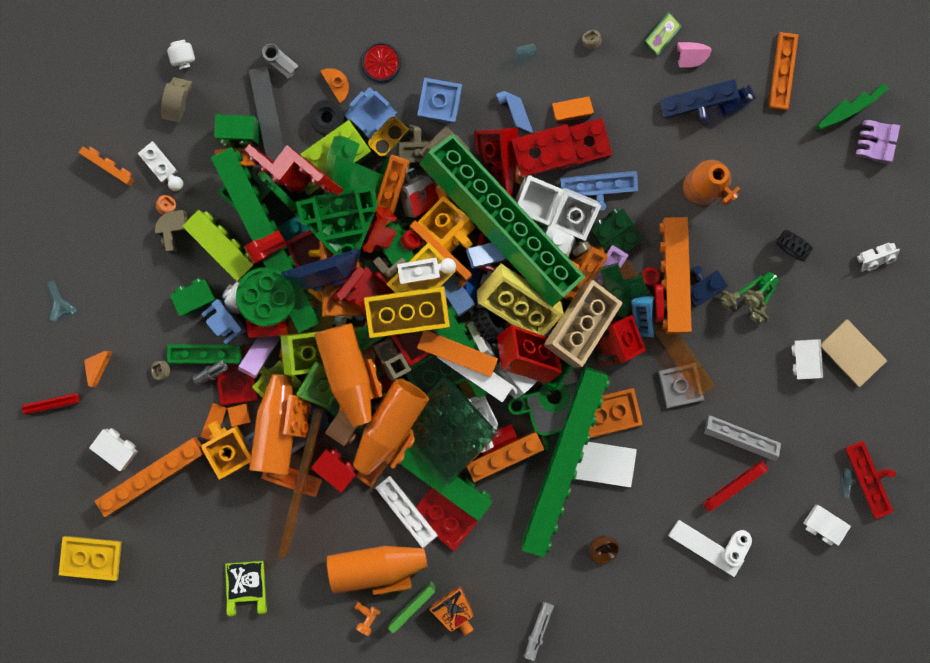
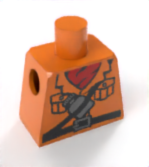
(454, 611)

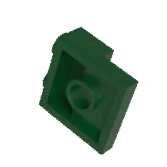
(616, 231)

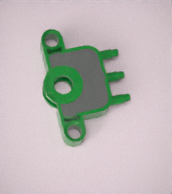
(544, 416)

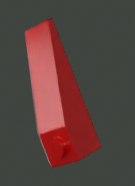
(498, 154)

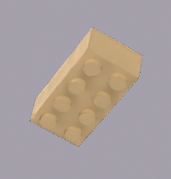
(583, 324)

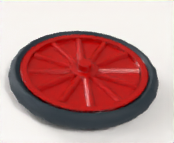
(381, 62)

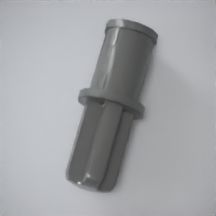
(210, 373)

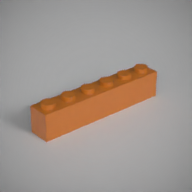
(676, 275)
(150, 477)

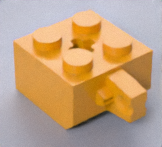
(448, 225)
(216, 449)

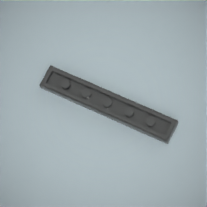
(267, 112)

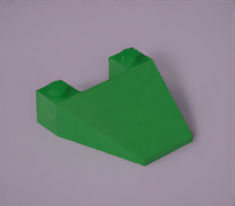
(346, 172)

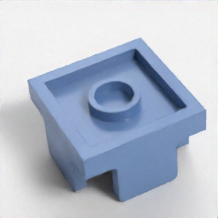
(439, 101)
(369, 112)
(223, 321)

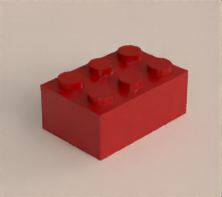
(525, 355)

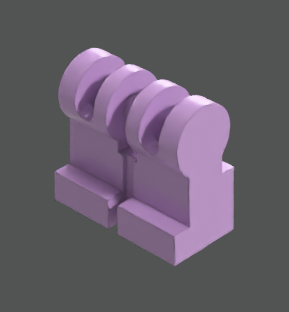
(884, 148)

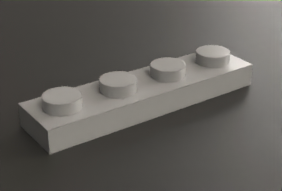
(742, 438)

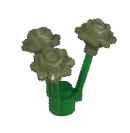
(753, 299)

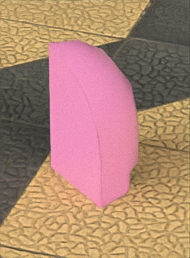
(692, 54)

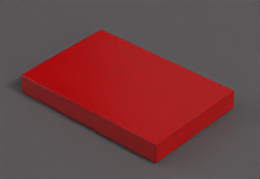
(236, 385)
(446, 518)

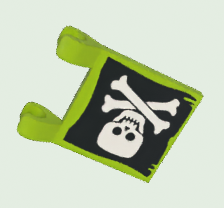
(245, 583)

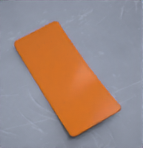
(216, 414)

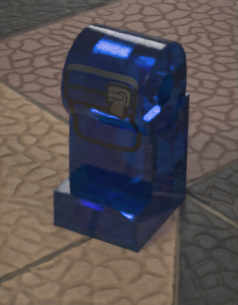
(746, 96)

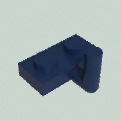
(706, 286)

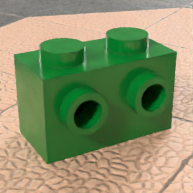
(193, 297)

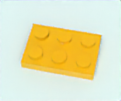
(426, 252)
(90, 558)

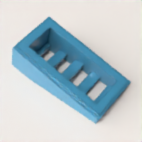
(644, 304)

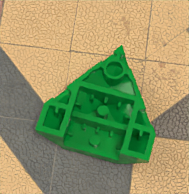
(339, 219)

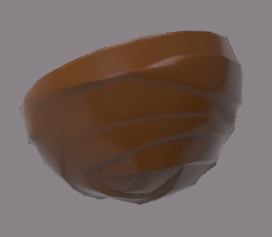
(603, 549)

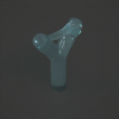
(58, 301)

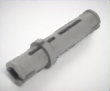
(535, 639)

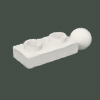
(161, 166)
(424, 270)

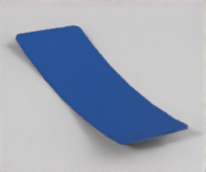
(471, 285)

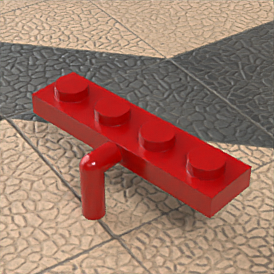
(870, 479)

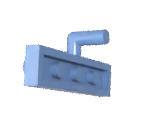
(601, 184)

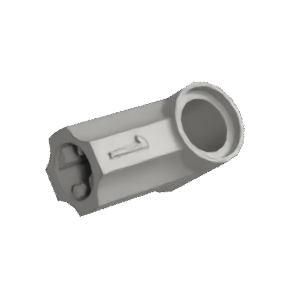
(280, 61)

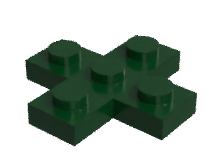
(622, 289)

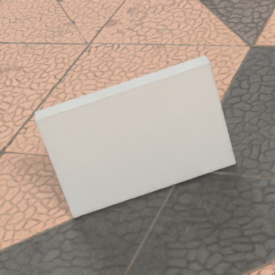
(607, 464)

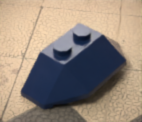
(324, 272)

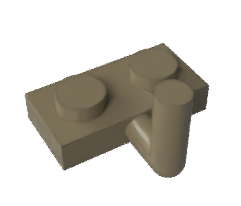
(411, 150)
(385, 269)

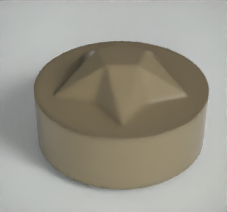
(592, 39)
(580, 248)
(160, 370)

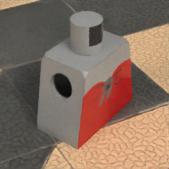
(417, 194)

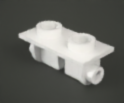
(886, 254)

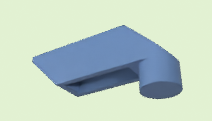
(517, 110)

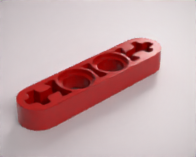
(735, 486)

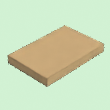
(853, 353)

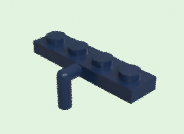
(700, 100)

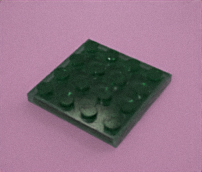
(450, 431)

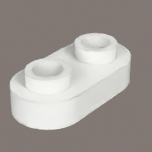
(737, 547)

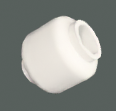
(181, 54)

